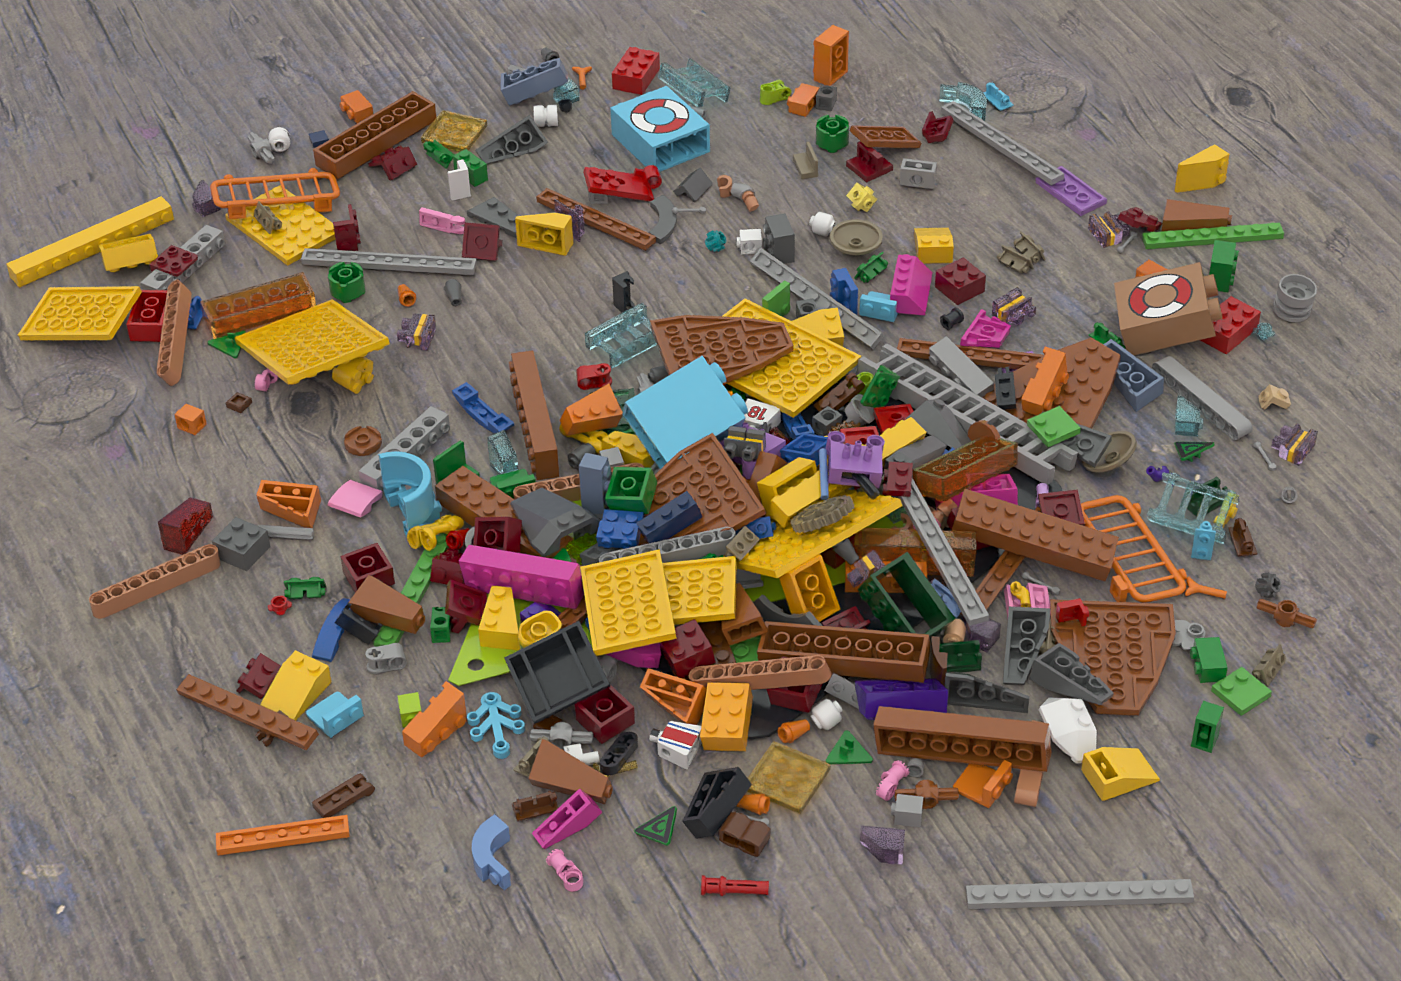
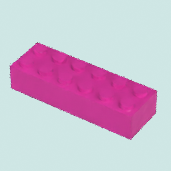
(529, 576)

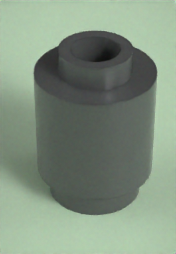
(657, 374)
(576, 455)

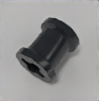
(952, 318)

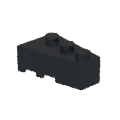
(715, 800)

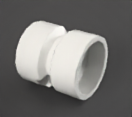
(546, 115)

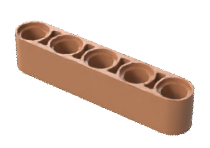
(1028, 786)

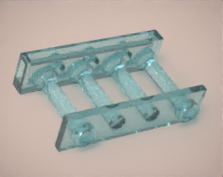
(689, 90)
(614, 327)
(1178, 521)

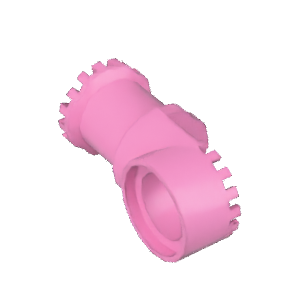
(264, 380)
(891, 779)
(565, 869)

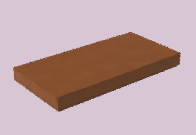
(885, 136)

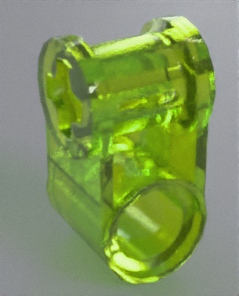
(579, 545)

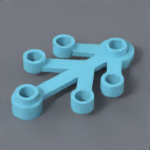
(492, 702)

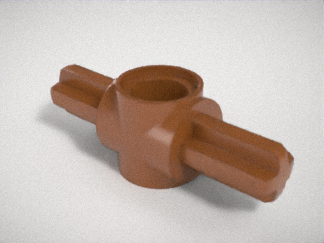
(1286, 613)
(930, 793)

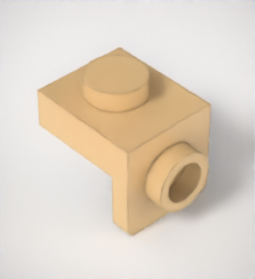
(1274, 395)

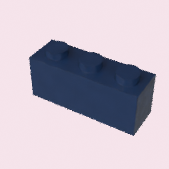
(669, 519)

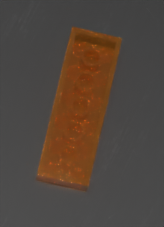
(257, 305)
(965, 467)
(893, 543)

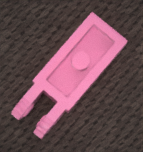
(441, 221)

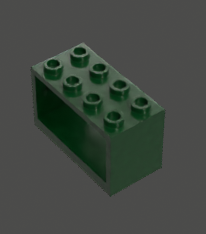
(917, 590)

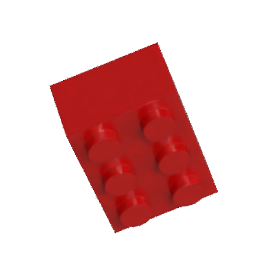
(635, 70)
(147, 316)
(1235, 326)

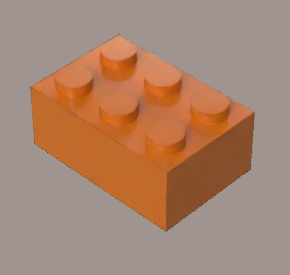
(831, 55)

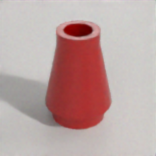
(456, 538)

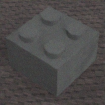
(779, 238)
(241, 543)

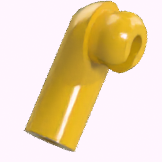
(1020, 593)

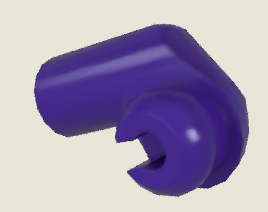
(1155, 474)

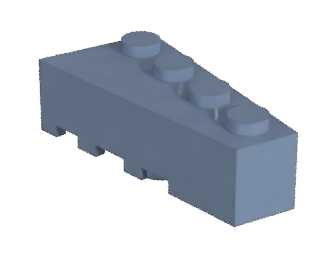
(533, 81)
(1135, 379)
(594, 482)

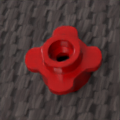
(279, 605)

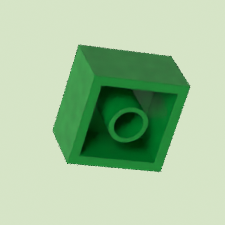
(1224, 264)
(631, 489)

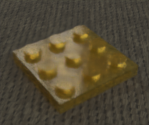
(454, 130)
(788, 776)

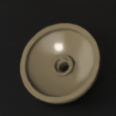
(856, 237)
(1116, 454)

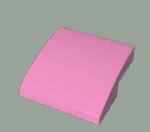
(355, 498)
(1038, 597)

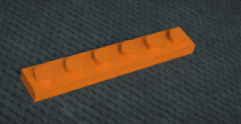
(282, 835)

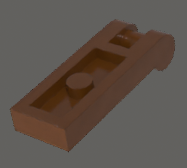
(841, 394)
(343, 796)

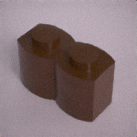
(744, 834)

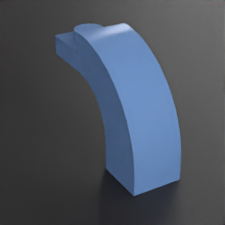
(486, 841)

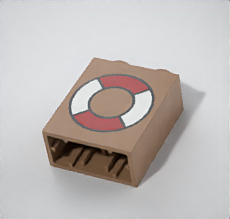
(1167, 308)

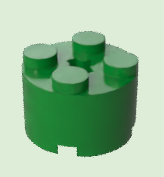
(832, 133)
(346, 281)

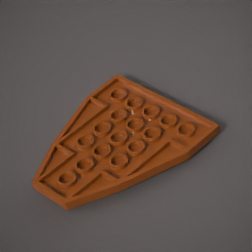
(733, 343)
(1090, 381)
(712, 483)
(1122, 646)

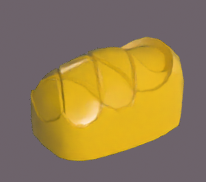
(538, 627)

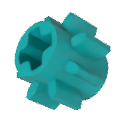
(715, 241)

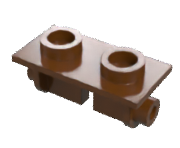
(1242, 538)
(534, 807)

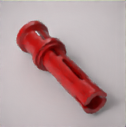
(722, 886)

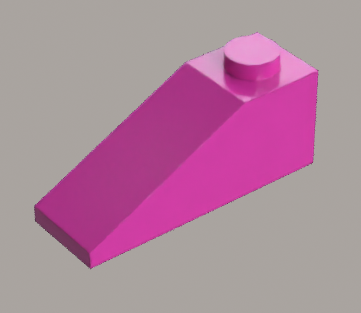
(643, 656)
(567, 819)

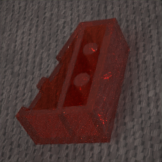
(184, 525)

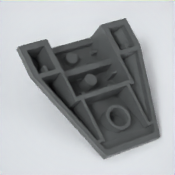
(550, 517)

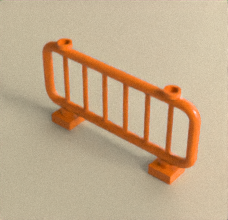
(237, 208)
(1121, 584)

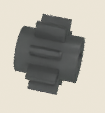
(1268, 585)

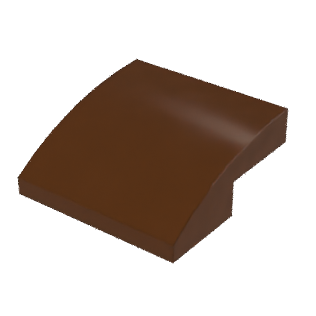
(938, 661)

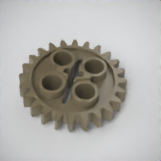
(822, 514)

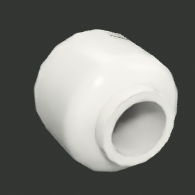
(279, 139)
(822, 223)
(826, 714)

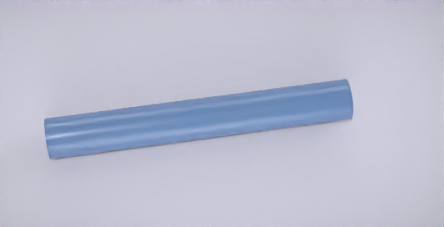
(823, 474)

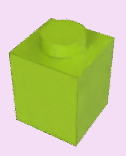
(409, 707)

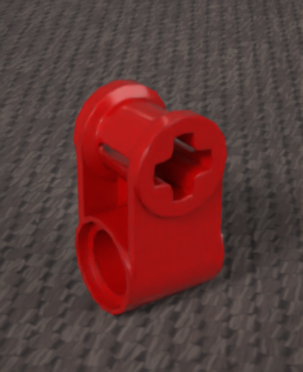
(592, 377)

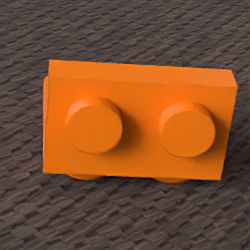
(984, 783)

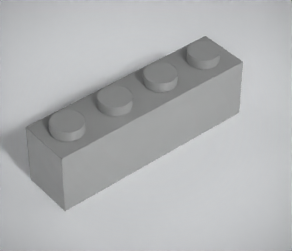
(959, 367)

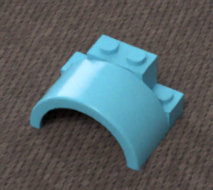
(415, 503)

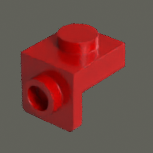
(1072, 610)

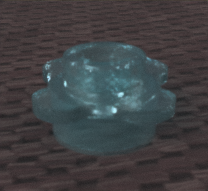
(1264, 331)

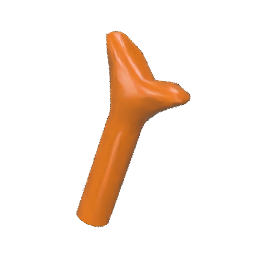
(582, 72)
(1194, 587)

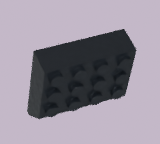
(557, 672)

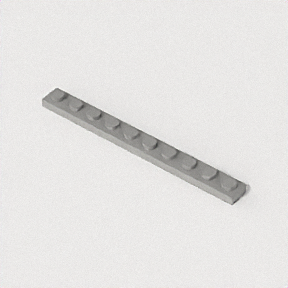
(1003, 143)
(390, 261)
(806, 290)
(944, 557)
(1079, 894)

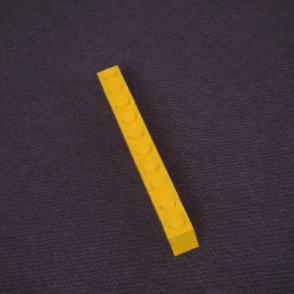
(86, 242)
(808, 492)

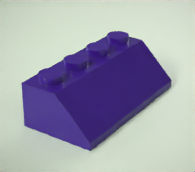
(900, 694)

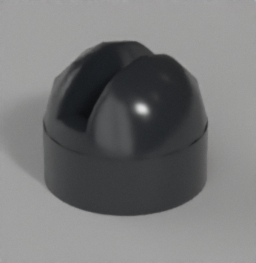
(565, 105)

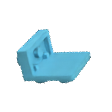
(878, 306)
(335, 713)

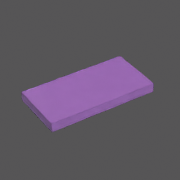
(1074, 193)

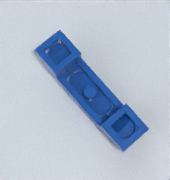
(479, 410)
(796, 425)
(330, 634)

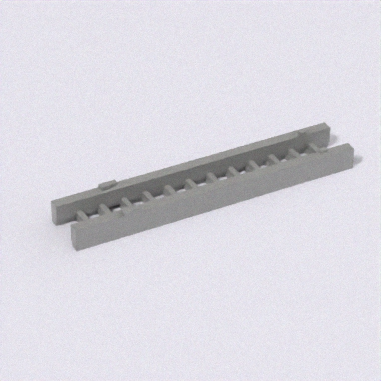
(974, 408)

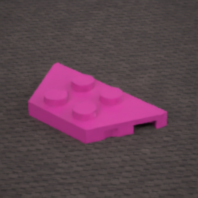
(985, 332)

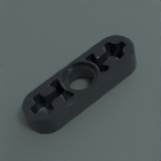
(618, 760)

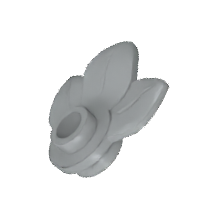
(1187, 633)

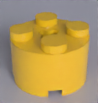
(354, 374)

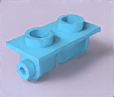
(997, 98)
(1203, 542)

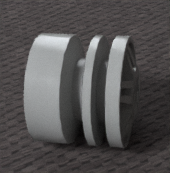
(1294, 298)

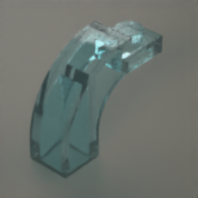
(966, 95)

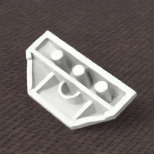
(1070, 726)

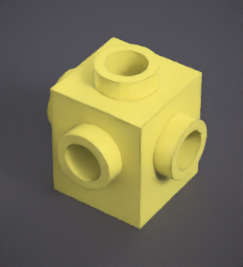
(864, 199)

